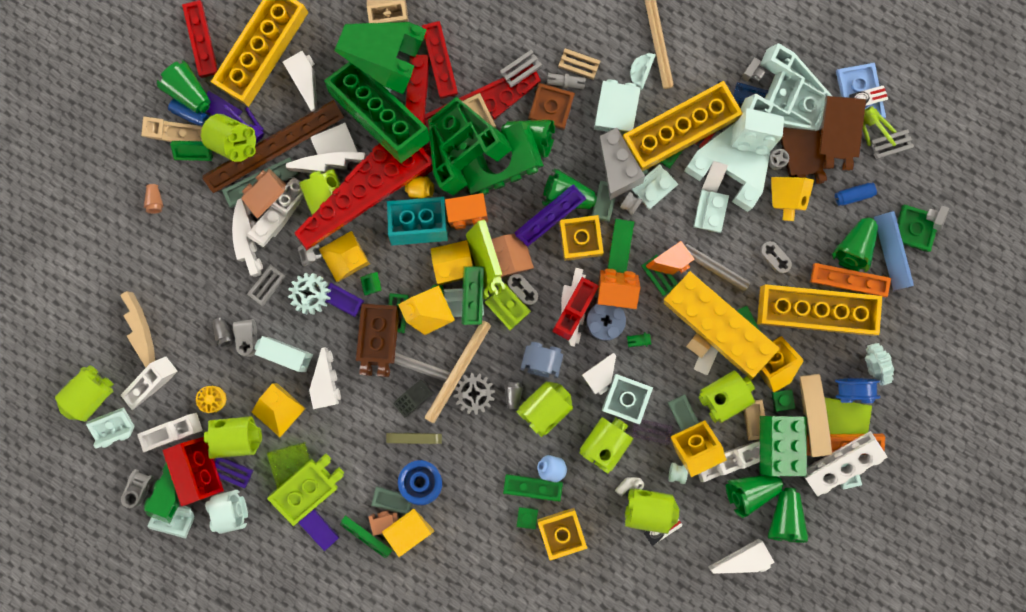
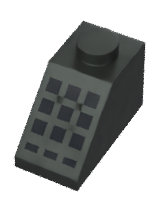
(413, 398)

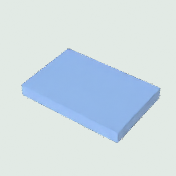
(858, 79)

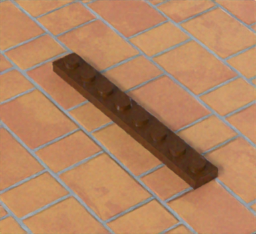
(274, 146)

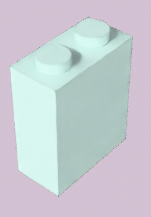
(617, 106)
(283, 354)

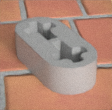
(771, 260)
(526, 286)

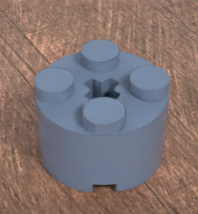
(610, 331)
(542, 360)

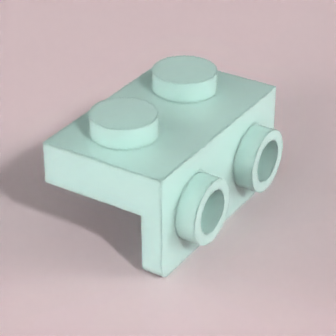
(110, 428)
(179, 525)

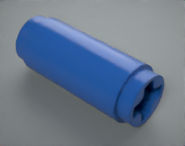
(187, 114)
(855, 194)

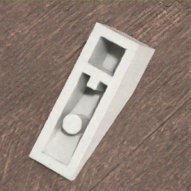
(303, 75)
(148, 382)
(750, 558)

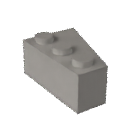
(619, 164)

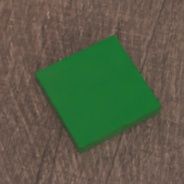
(915, 228)

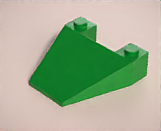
(375, 49)
(457, 139)

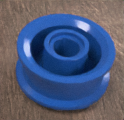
(857, 389)
(411, 473)

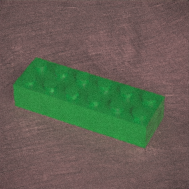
(378, 111)

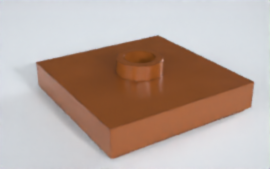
(551, 104)

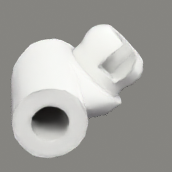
(629, 483)

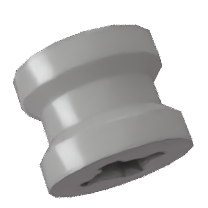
(781, 157)
(630, 203)

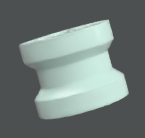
(678, 473)

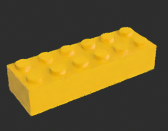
(259, 48)
(682, 126)
(819, 310)
(721, 325)

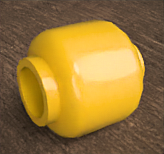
(420, 188)

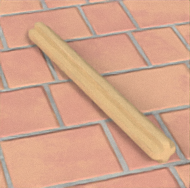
(659, 44)
(457, 372)

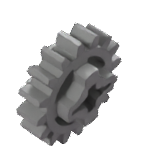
(483, 392)

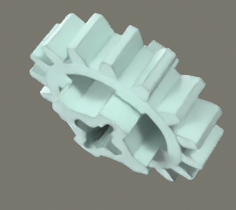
(311, 286)
(879, 363)

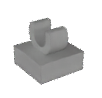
(753, 71)
(938, 217)
(308, 257)

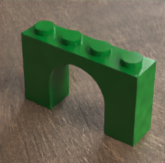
(524, 161)

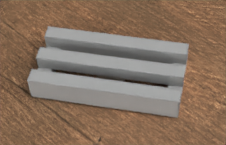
(534, 59)
(907, 139)
(257, 298)

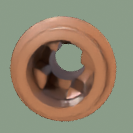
(153, 201)

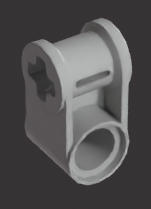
(245, 334)
(138, 485)

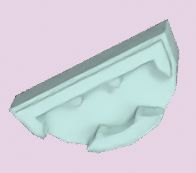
(641, 68)

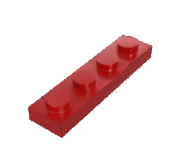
(200, 38)
(440, 60)
(417, 86)

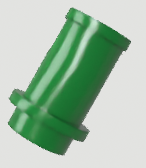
(639, 340)

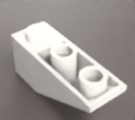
(323, 388)

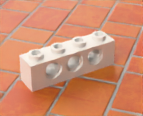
(846, 454)

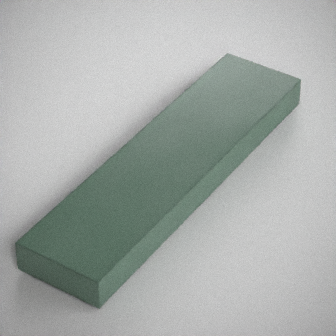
(235, 192)

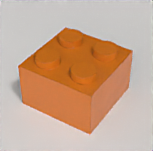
(466, 210)
(618, 289)

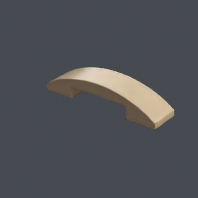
(170, 131)

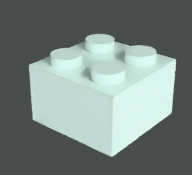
(757, 131)
(627, 399)

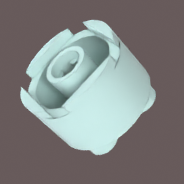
(227, 512)

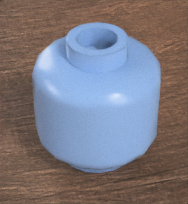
(552, 468)

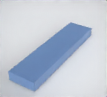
(893, 251)

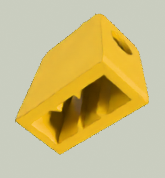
(790, 195)

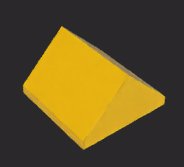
(407, 532)

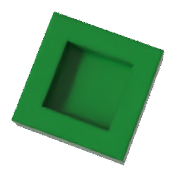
(370, 283)
(783, 400)
(527, 518)

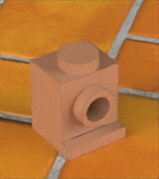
(382, 522)

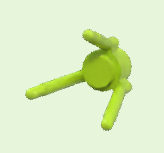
(872, 117)

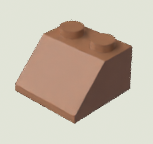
(263, 192)
(512, 255)

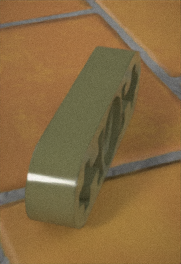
(414, 438)

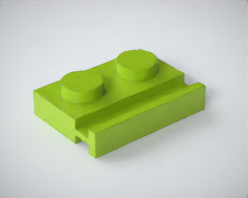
(508, 307)

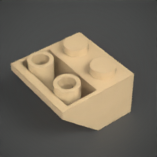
(387, 11)

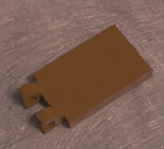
(841, 130)
(803, 153)
(377, 338)

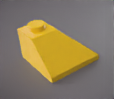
(344, 256)
(427, 311)
(782, 366)
(277, 409)

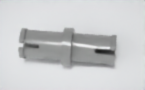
(566, 81)

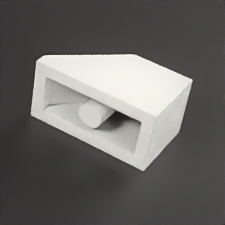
(600, 375)

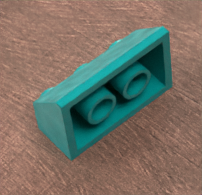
(417, 221)

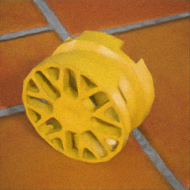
(211, 399)

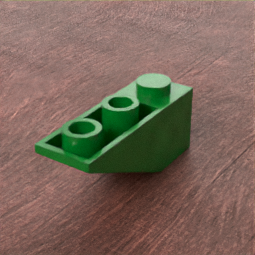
(164, 499)

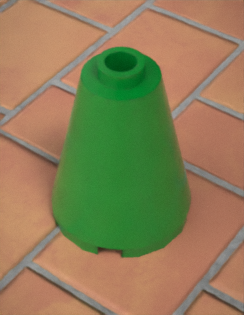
(184, 87)
(542, 133)
(560, 182)
(858, 246)
(752, 492)
(788, 518)

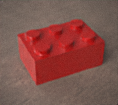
(192, 471)

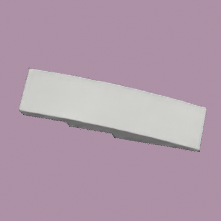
(324, 161)
(736, 459)

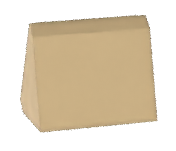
(698, 345)

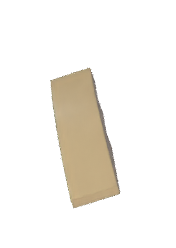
(141, 335)
(816, 413)

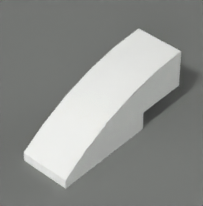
(170, 432)

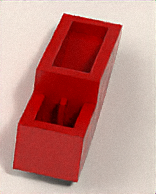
(575, 308)

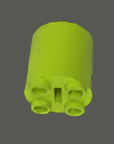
(228, 137)
(319, 188)
(734, 393)
(83, 394)
(546, 407)
(232, 437)
(609, 439)
(651, 511)

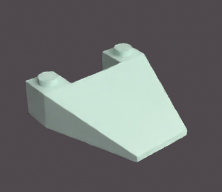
(792, 93)
(743, 166)

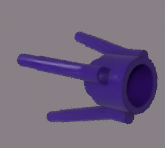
(258, 129)

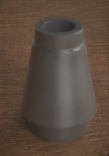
(222, 333)
(513, 393)

